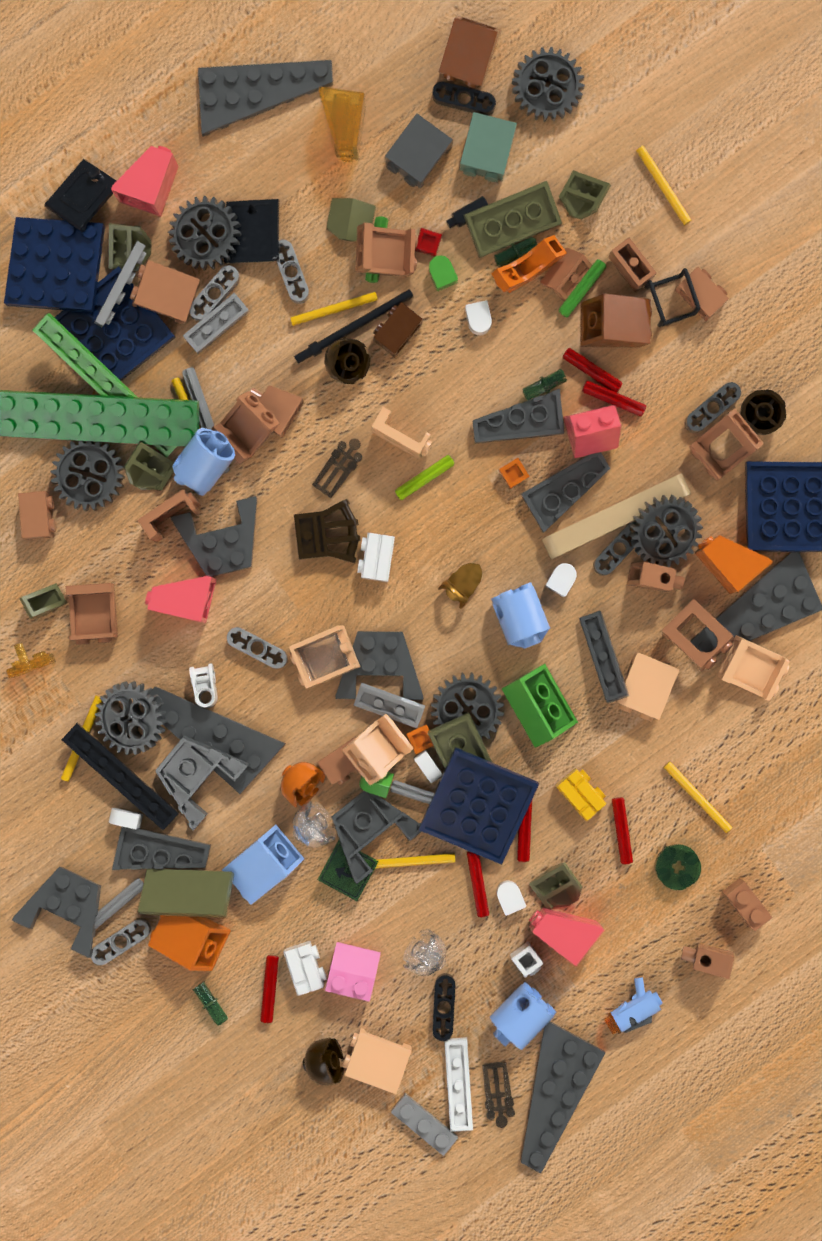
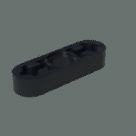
(446, 100)
(450, 991)

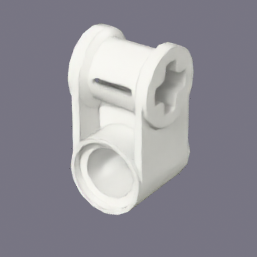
(204, 683)

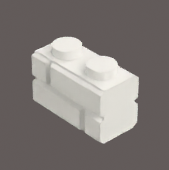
(377, 557)
(304, 967)

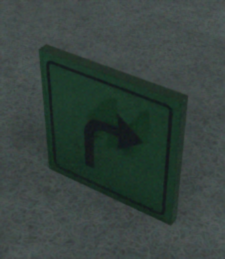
(338, 875)

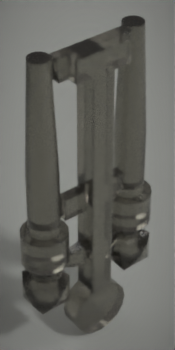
(354, 444)
(501, 1120)

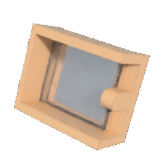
(323, 657)

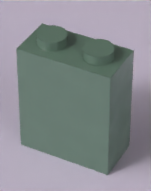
(487, 147)

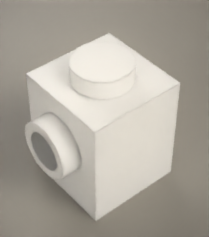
(527, 959)

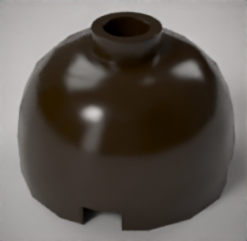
(347, 360)
(764, 411)
(323, 1061)

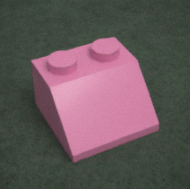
(353, 971)

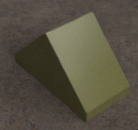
(43, 601)

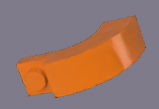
(529, 265)

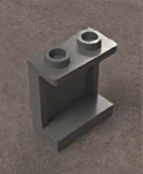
(417, 151)

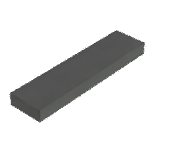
(604, 657)

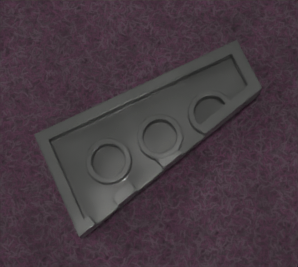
(528, 419)
(559, 492)
(158, 851)

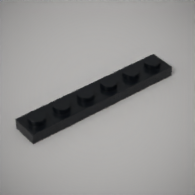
(120, 776)

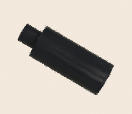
(457, 216)

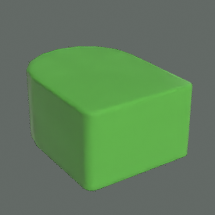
(442, 272)
(379, 788)

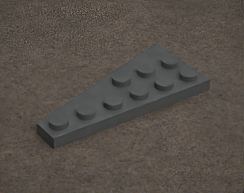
(249, 90)
(771, 603)
(220, 733)
(560, 1081)

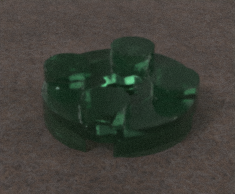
(670, 856)

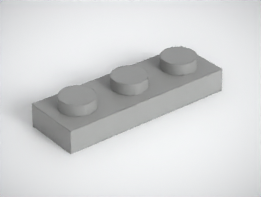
(216, 323)
(394, 706)
(424, 1124)

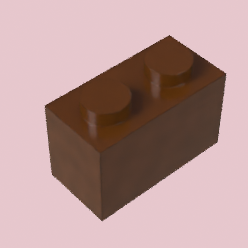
(397, 329)

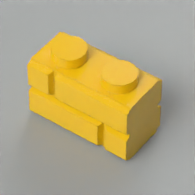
(581, 794)

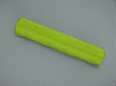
(424, 477)

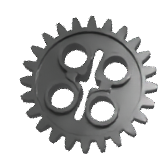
(541, 103)
(189, 247)
(81, 492)
(683, 518)
(483, 697)
(130, 717)

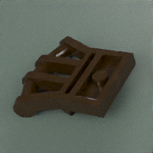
(312, 534)

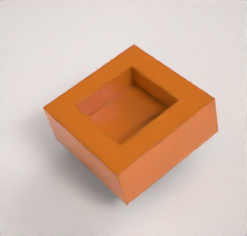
(514, 473)
(420, 739)

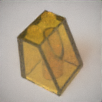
(344, 119)

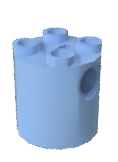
(203, 460)
(521, 616)
(521, 1016)

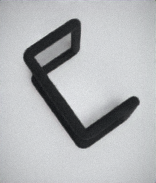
(650, 285)

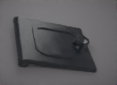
(79, 196)
(258, 230)

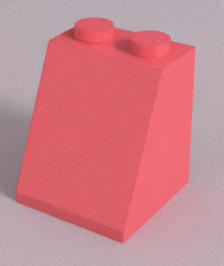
(148, 181)
(593, 431)
(183, 599)
(565, 932)

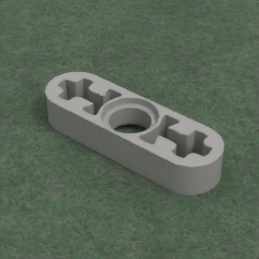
(302, 284)
(230, 285)
(269, 661)
(131, 927)

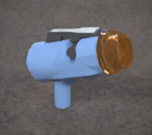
(636, 1012)

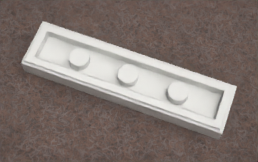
(458, 1084)

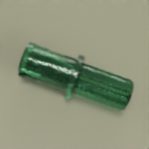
(515, 252)
(544, 384)
(210, 1003)

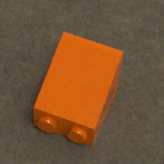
(731, 562)
(189, 941)

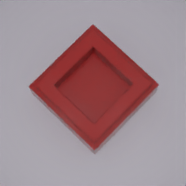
(428, 242)

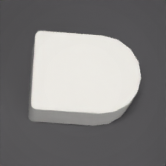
(478, 317)
(562, 579)
(428, 766)
(125, 818)
(510, 897)

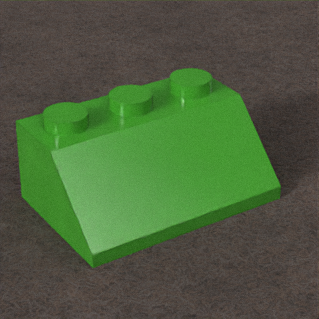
(539, 705)

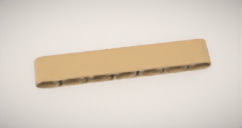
(611, 517)

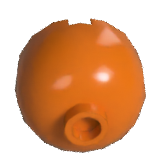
(300, 782)

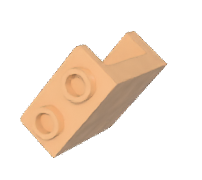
(381, 429)
(753, 668)
(648, 687)
(377, 749)
(376, 1061)

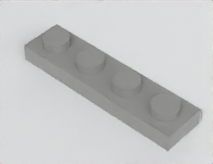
(125, 276)

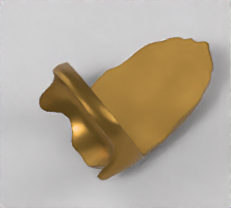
(463, 583)

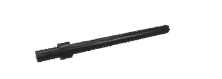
(316, 347)

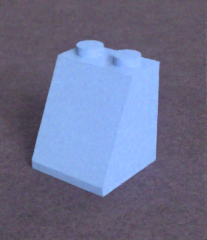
(264, 864)

